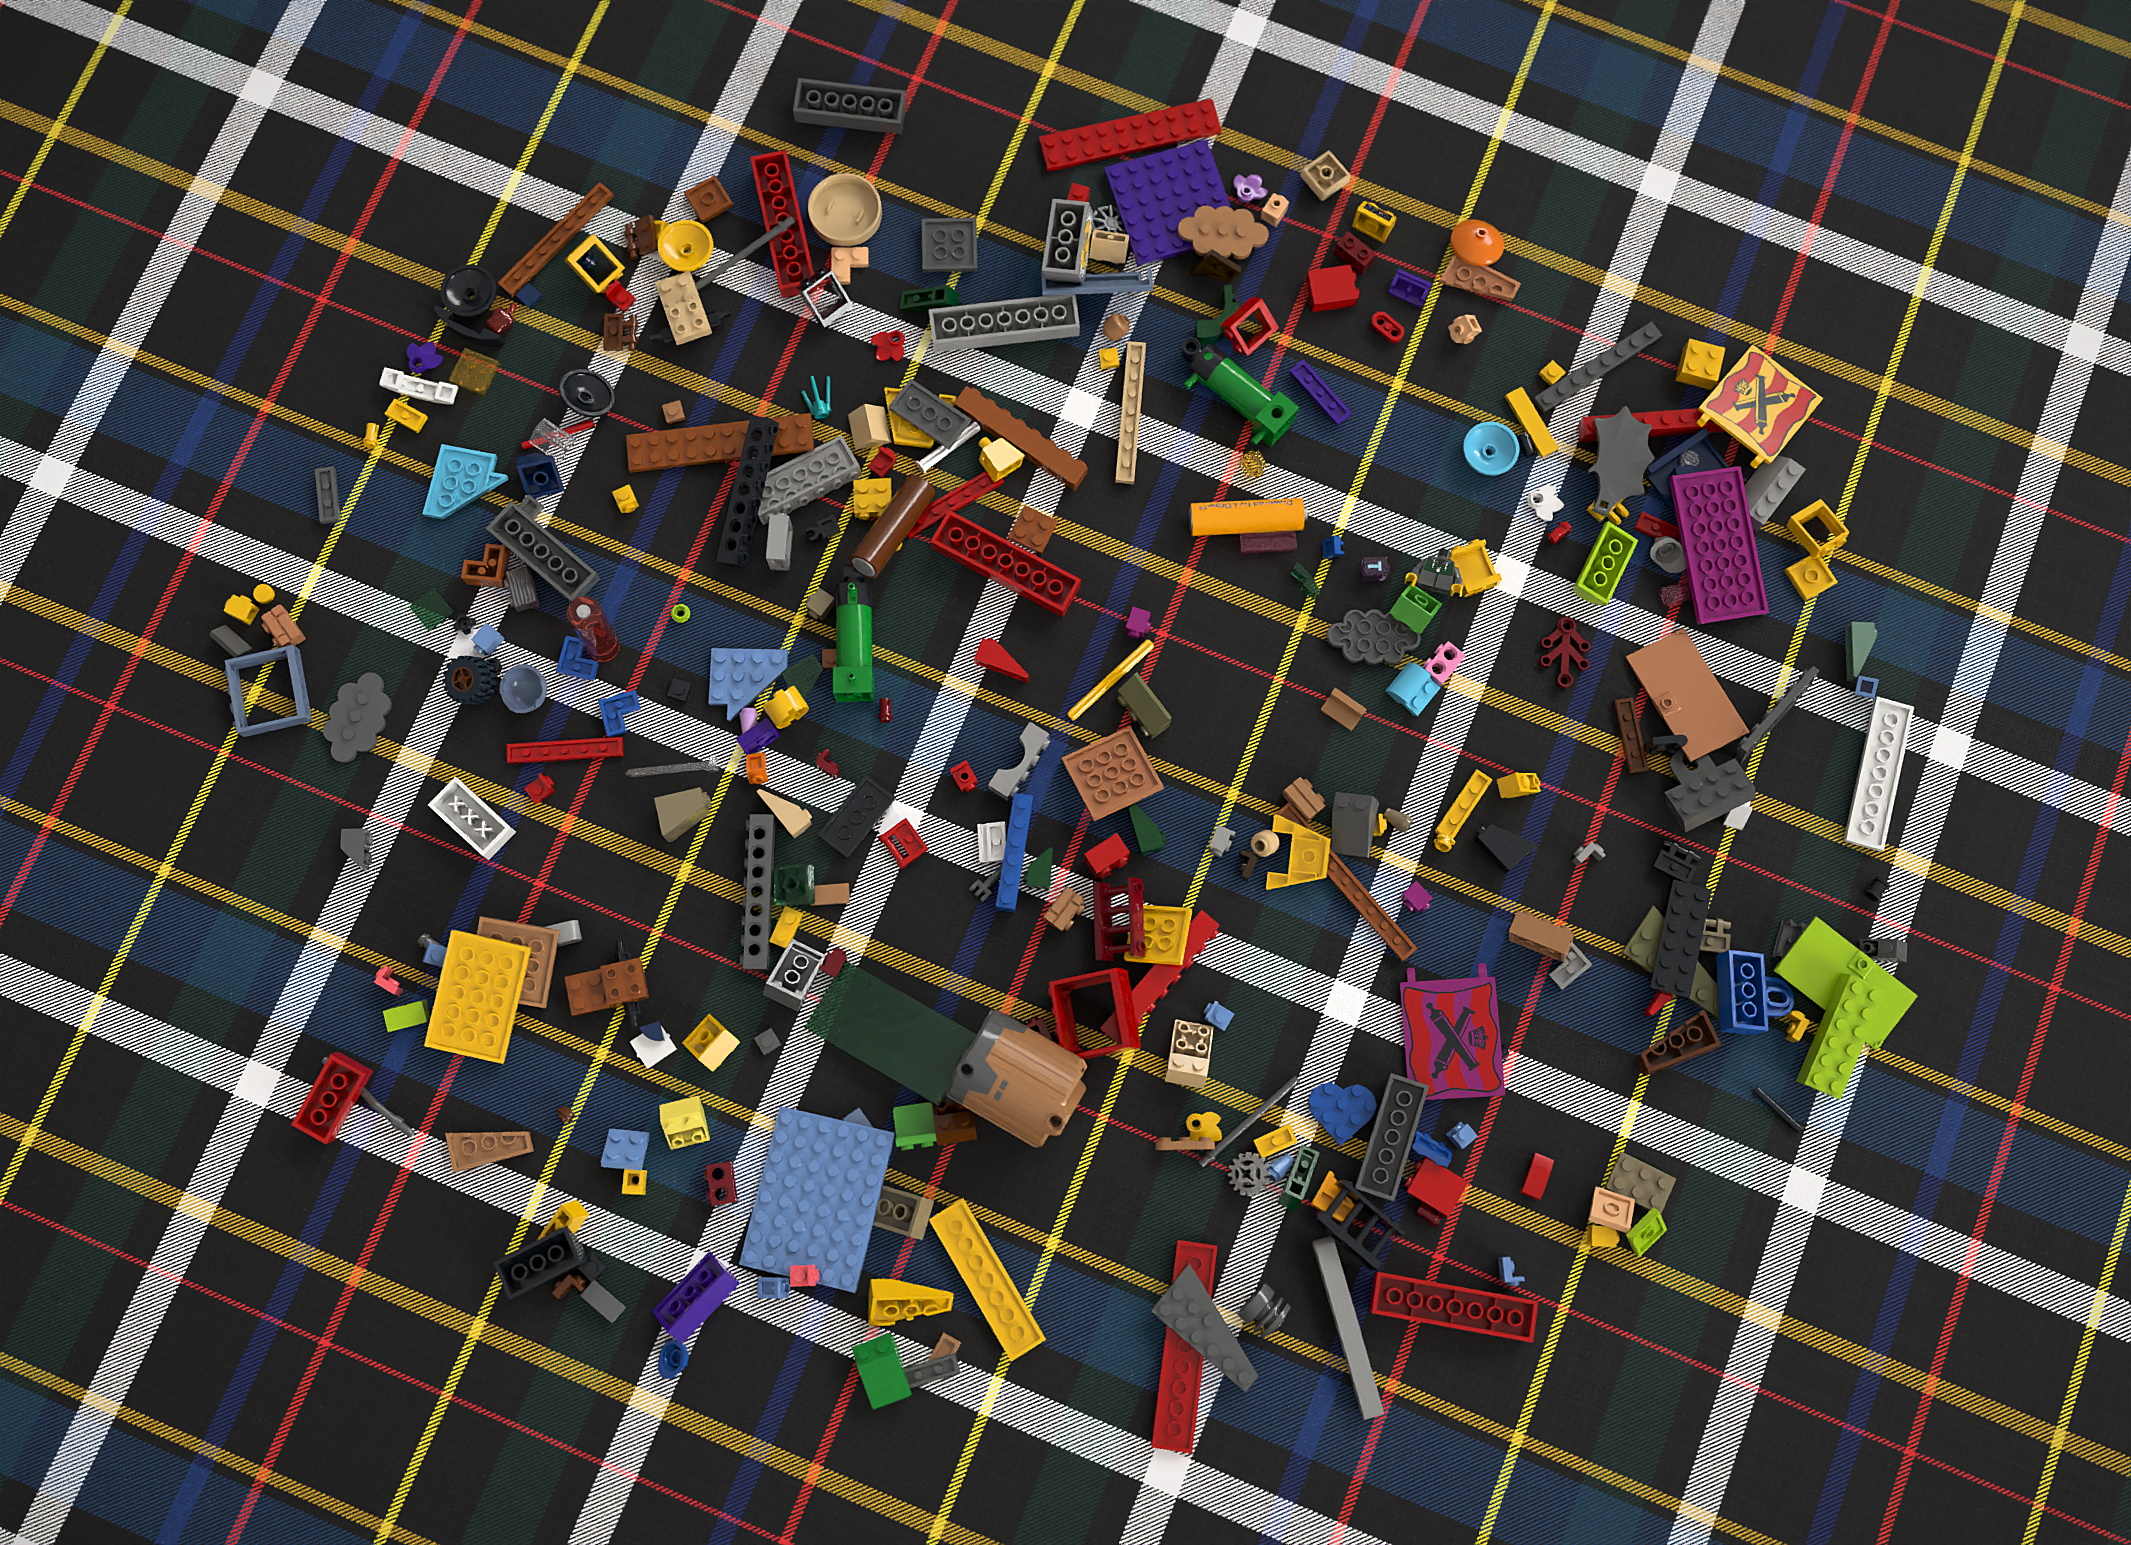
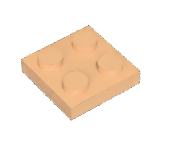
(1611, 1210)

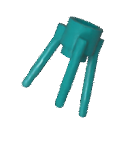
(819, 408)

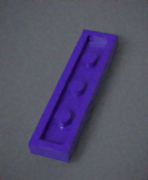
(1320, 392)

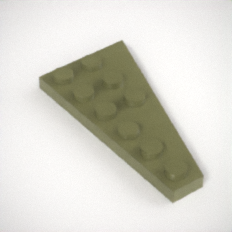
(1643, 949)

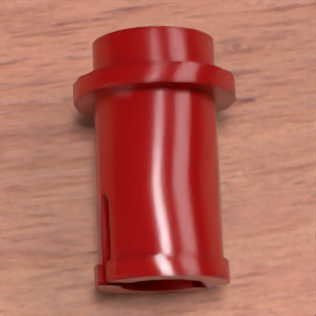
(1563, 529)

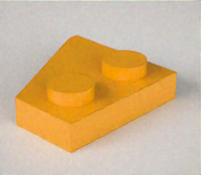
(1326, 1195)

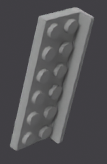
(808, 478)

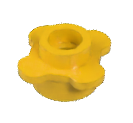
(1443, 842)

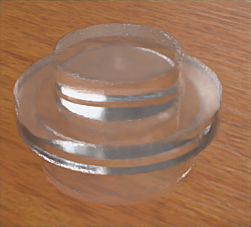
(1689, 457)

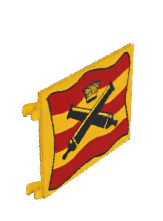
(1759, 405)

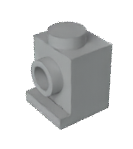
(1221, 841)

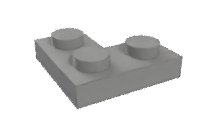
(1571, 969)

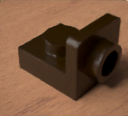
(1247, 868)

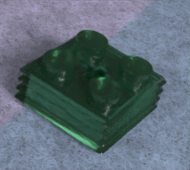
(786, 877)

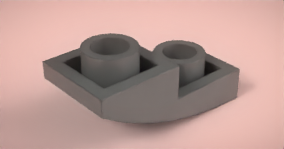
(602, 1301)

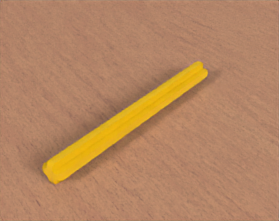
(1110, 680)

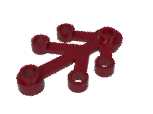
(1565, 650)

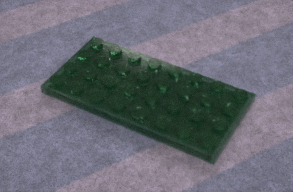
(890, 1032)

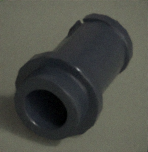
(1526, 444)

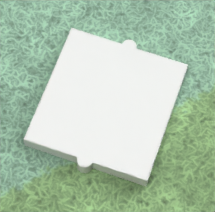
(652, 1051)

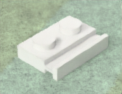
(992, 841)

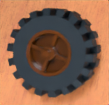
(469, 680)

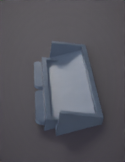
(1101, 283)

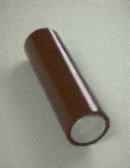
(892, 526)

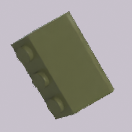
(1144, 706)

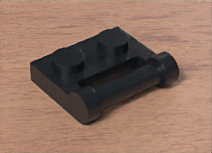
(1665, 743)

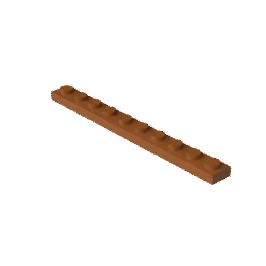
(1359, 896)

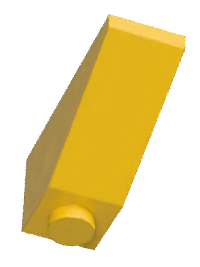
(569, 1214)

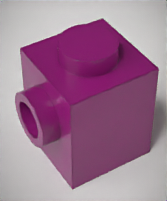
(1138, 623)
(1416, 898)

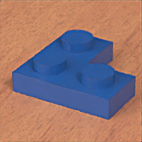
(572, 664)
(613, 710)

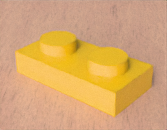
(406, 415)
(786, 927)
(1275, 1141)

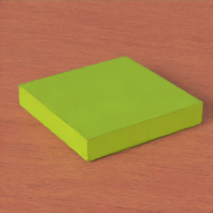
(1646, 1231)

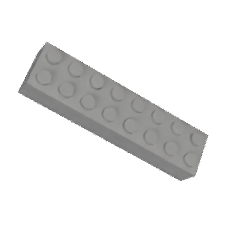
(1004, 322)

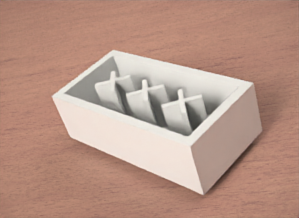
(471, 818)

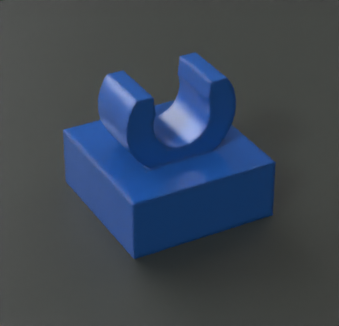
(1332, 547)

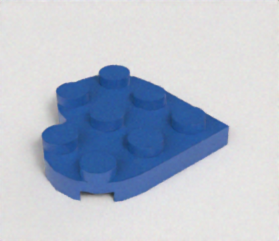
(1341, 1110)

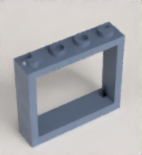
(298, 682)

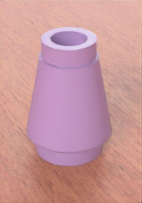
(748, 718)

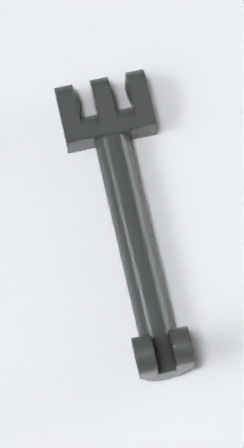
(984, 887)

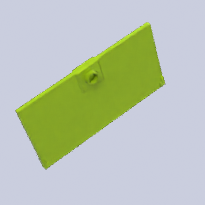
(1817, 963)

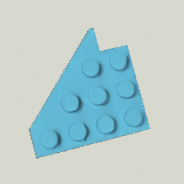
(460, 479)

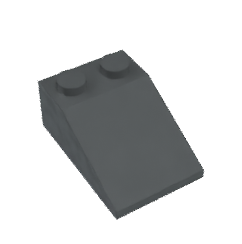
(1353, 824)
(794, 975)

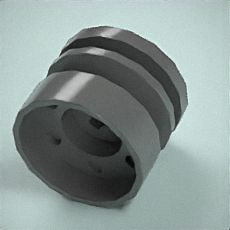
(1264, 1310)

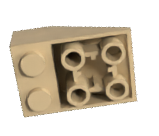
(1189, 1054)

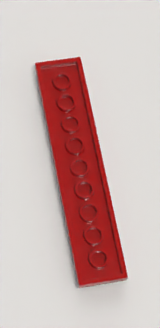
(1130, 135)
(1182, 1363)

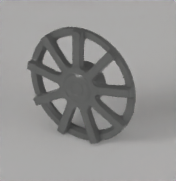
(1110, 223)

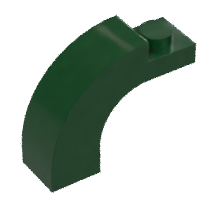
(1211, 330)

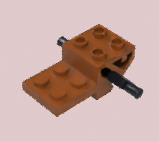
(610, 987)

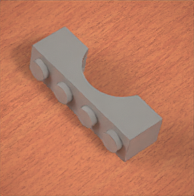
(1006, 781)

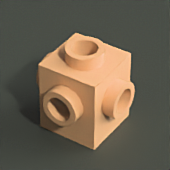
(1464, 329)

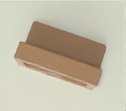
(1343, 709)

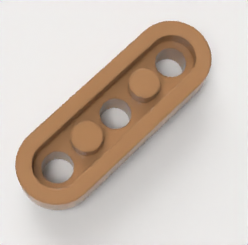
(1185, 1144)

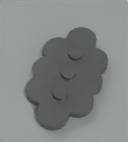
(1372, 637)
(357, 717)

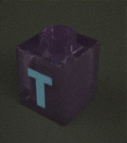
(1374, 568)

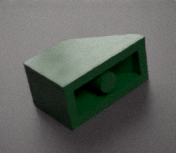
(1039, 871)

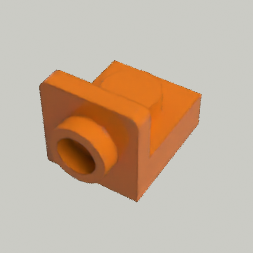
(756, 768)

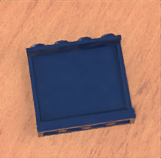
(1659, 472)

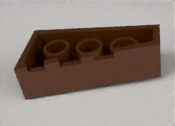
(1684, 1043)

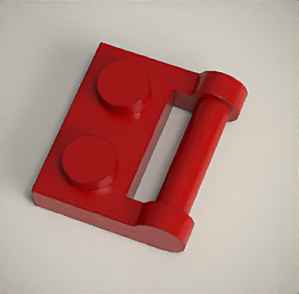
(908, 839)

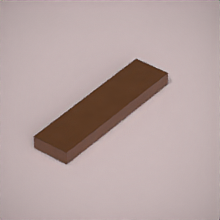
(1630, 736)

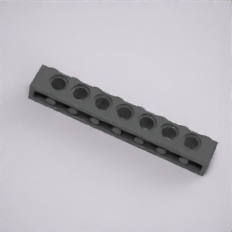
(758, 823)

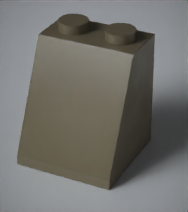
(681, 811)

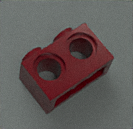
(1354, 253)
(727, 1182)

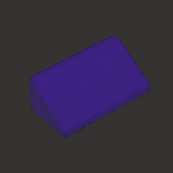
(758, 737)

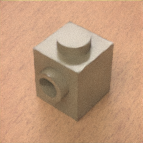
(819, 604)

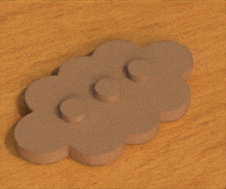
(1223, 231)

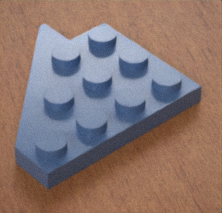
(743, 675)

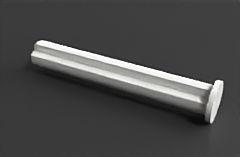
(941, 451)

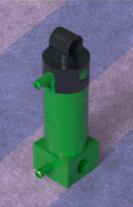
(1214, 369)
(853, 671)

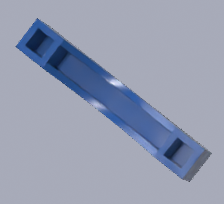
(1014, 852)

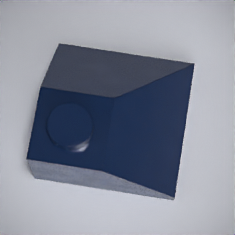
(539, 474)

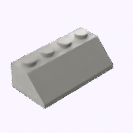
(1769, 487)

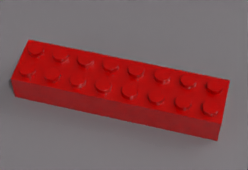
(778, 203)
(1005, 563)
(1453, 1306)

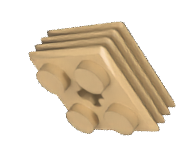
(1325, 165)

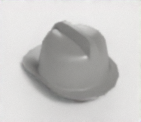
(1668, 554)

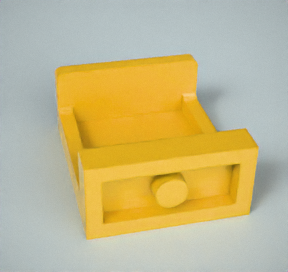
(1474, 567)

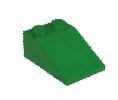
(882, 1370)

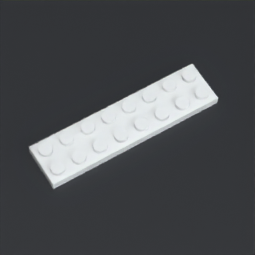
(1878, 774)

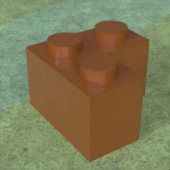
(490, 571)

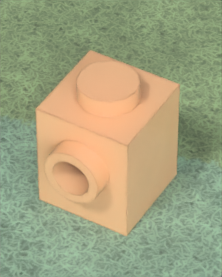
(1274, 209)

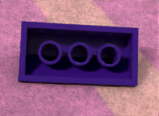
(695, 1297)

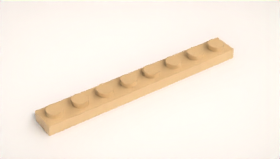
(1130, 412)

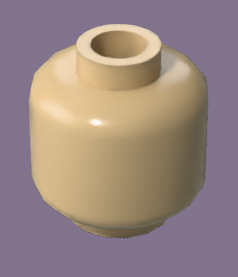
(1264, 843)

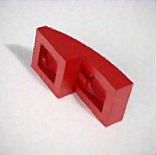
(1537, 1176)

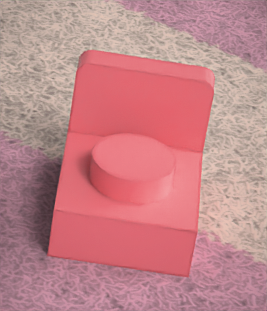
(388, 984)
(803, 1275)

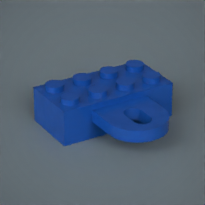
(1745, 991)

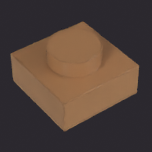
(673, 412)

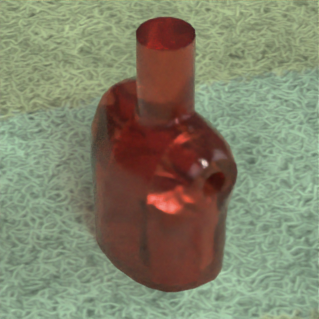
(502, 319)

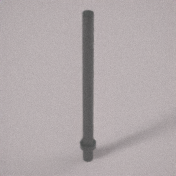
(745, 252)
(1211, 1155)

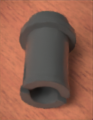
(425, 939)

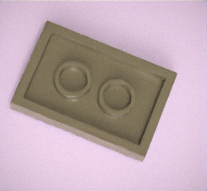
(1640, 1182)

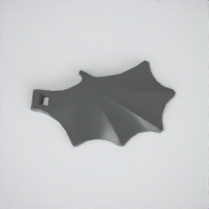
(1620, 458)

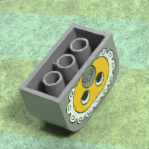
(1068, 241)

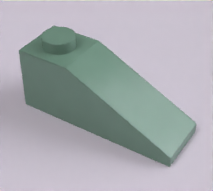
(1858, 642)

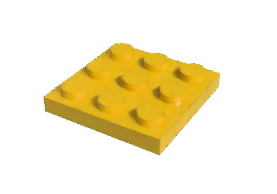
(1164, 935)

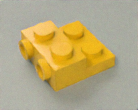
(871, 497)

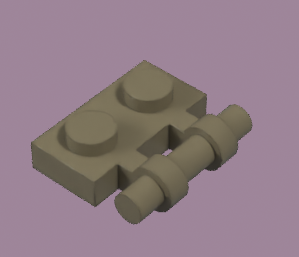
(1715, 941)

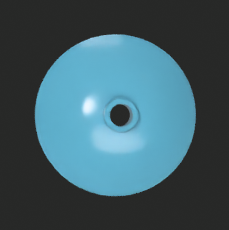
(1495, 439)

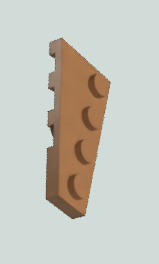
(479, 1149)

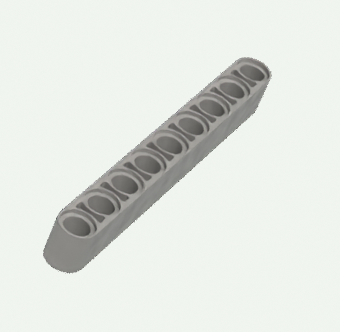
(1348, 1328)

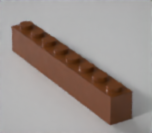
(1029, 442)

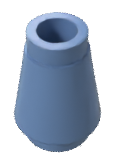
(1280, 1167)

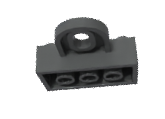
(1707, 790)

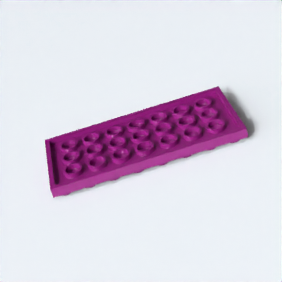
(1718, 545)

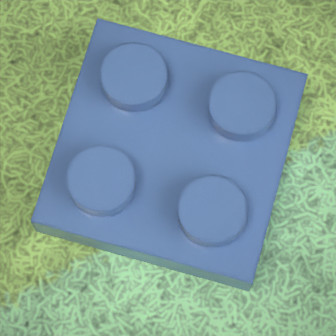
(625, 1149)

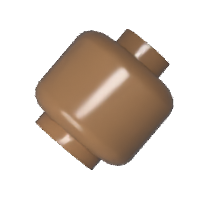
(1116, 326)

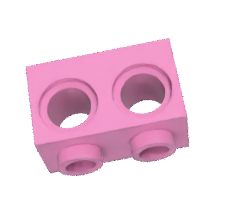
(1446, 666)

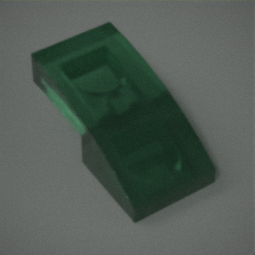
(1309, 586)

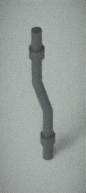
(396, 1121)

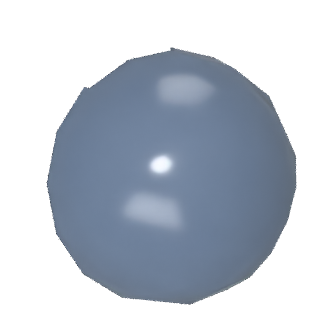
(523, 688)

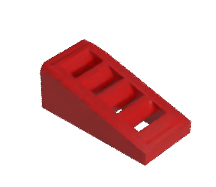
(1656, 1003)

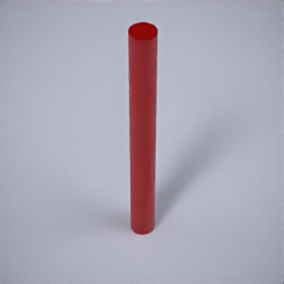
(570, 430)

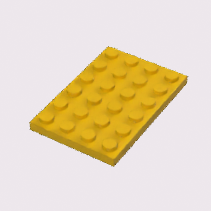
(477, 996)

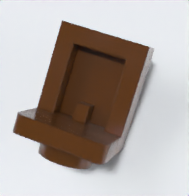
(566, 1284)

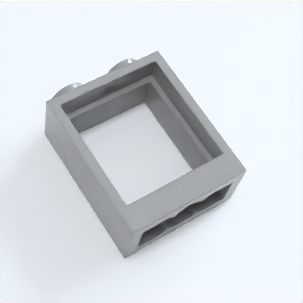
(779, 542)

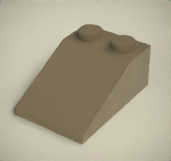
(903, 1212)

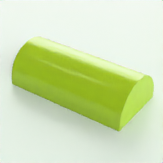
(1605, 565)

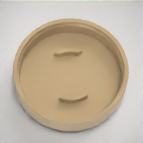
(845, 210)

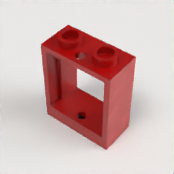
(1264, 317)

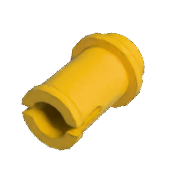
(370, 439)

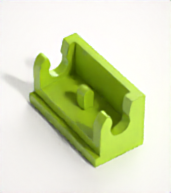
(406, 1015)

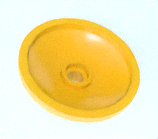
(685, 236)

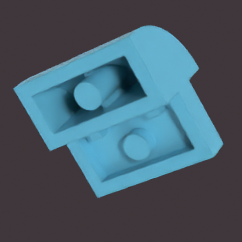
(1413, 688)

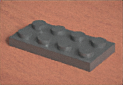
(929, 414)

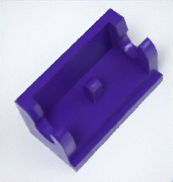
(1409, 288)

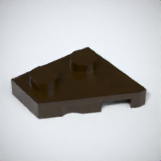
(1216, 267)

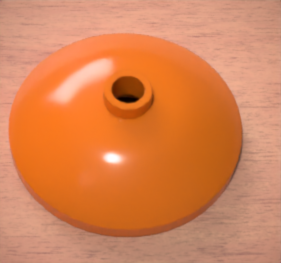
(1477, 242)

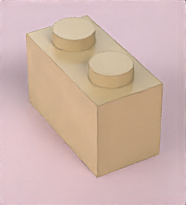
(1109, 246)

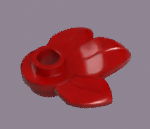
(887, 347)

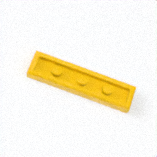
(1531, 422)
(1464, 804)

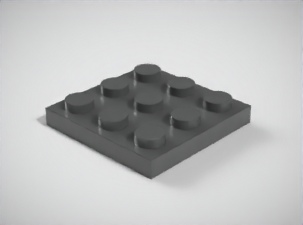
(949, 245)

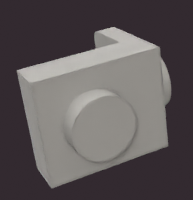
(1582, 853)

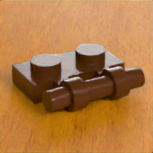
(646, 234)
(614, 332)

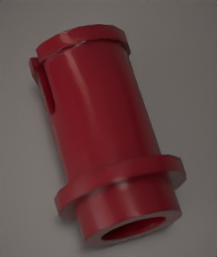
(885, 710)
(1429, 1215)

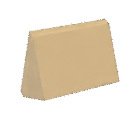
(869, 426)

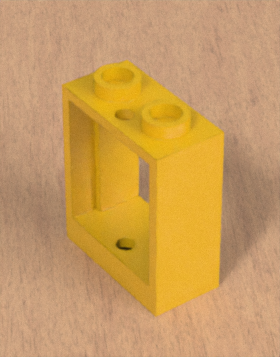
(580, 250)
(1828, 518)

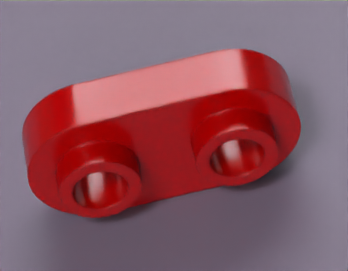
(1389, 326)

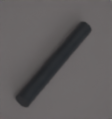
(1778, 1109)

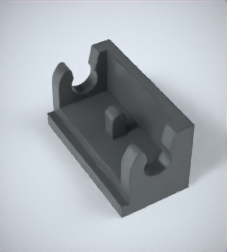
(1786, 937)

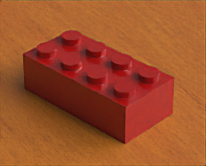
(332, 1097)

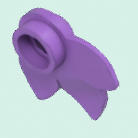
(1249, 188)

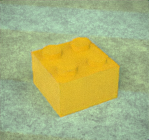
(1700, 364)

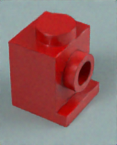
(961, 769)

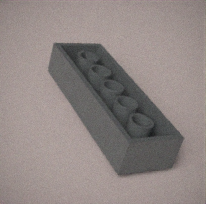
(849, 106)
(542, 553)
(1391, 1137)

